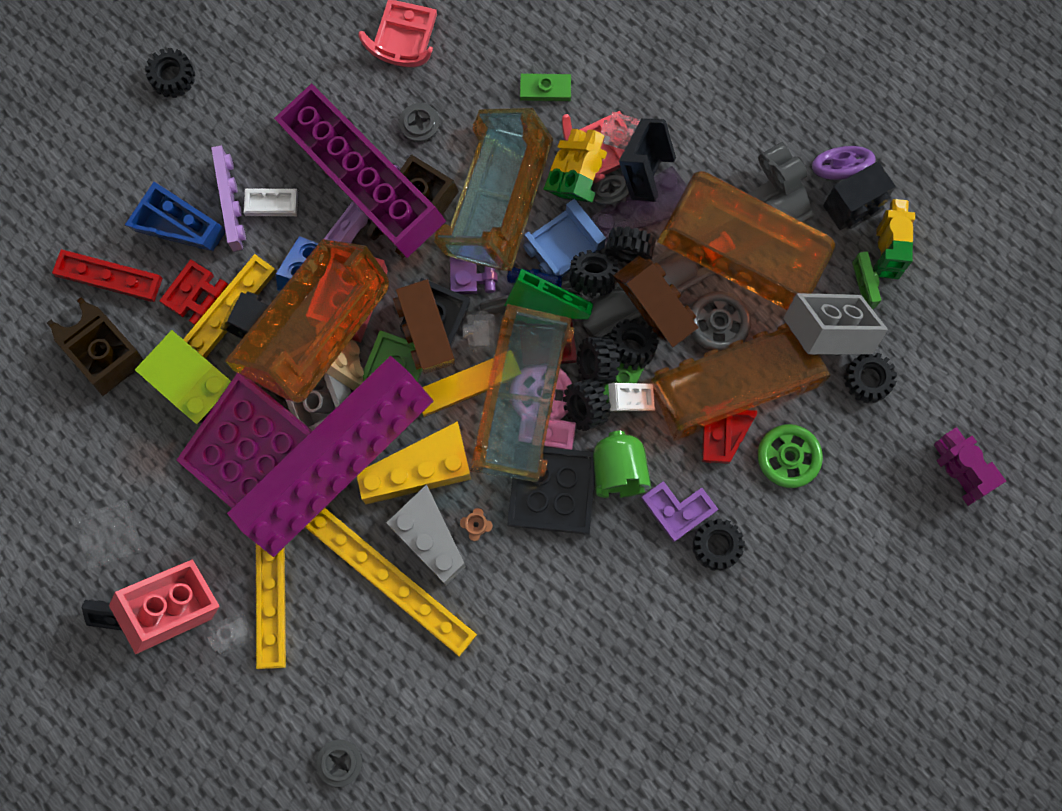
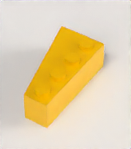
(431, 461)

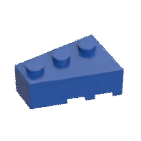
(172, 219)

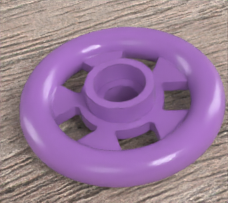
(842, 162)

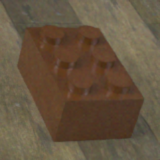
(656, 300)
(423, 327)

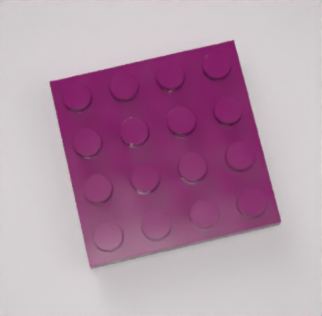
(241, 440)

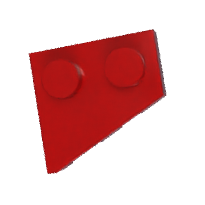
(725, 436)

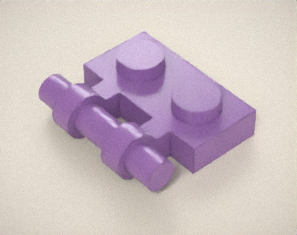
(465, 277)

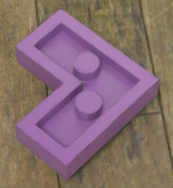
(678, 517)

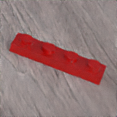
(107, 275)

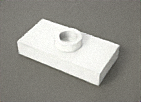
(270, 202)
(631, 397)

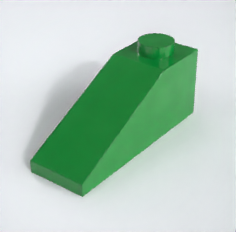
(540, 295)

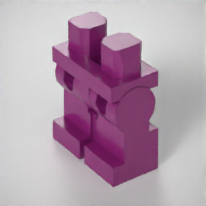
(966, 463)

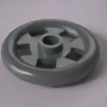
(720, 299)

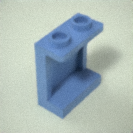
(563, 239)

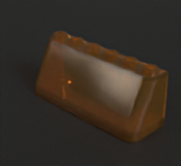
(746, 240)
(311, 320)
(735, 380)

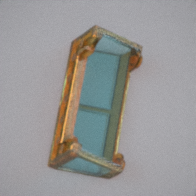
(498, 188)
(520, 394)

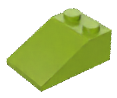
(183, 376)

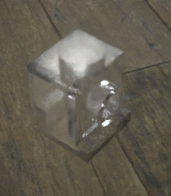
(619, 130)

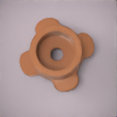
(468, 524)

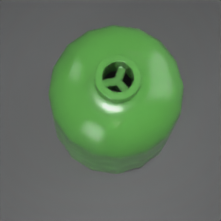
(620, 466)

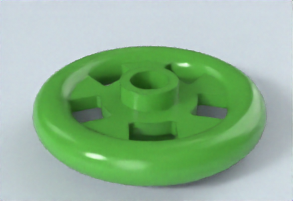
(809, 446)

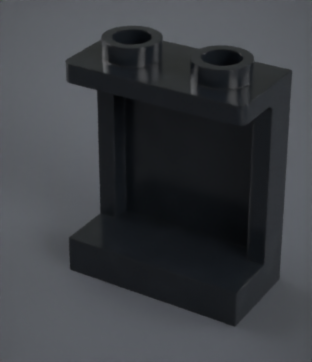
(642, 156)

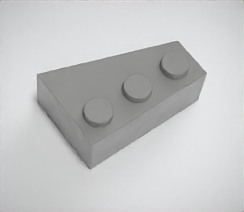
(426, 534)

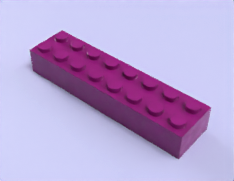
(360, 170)
(330, 457)

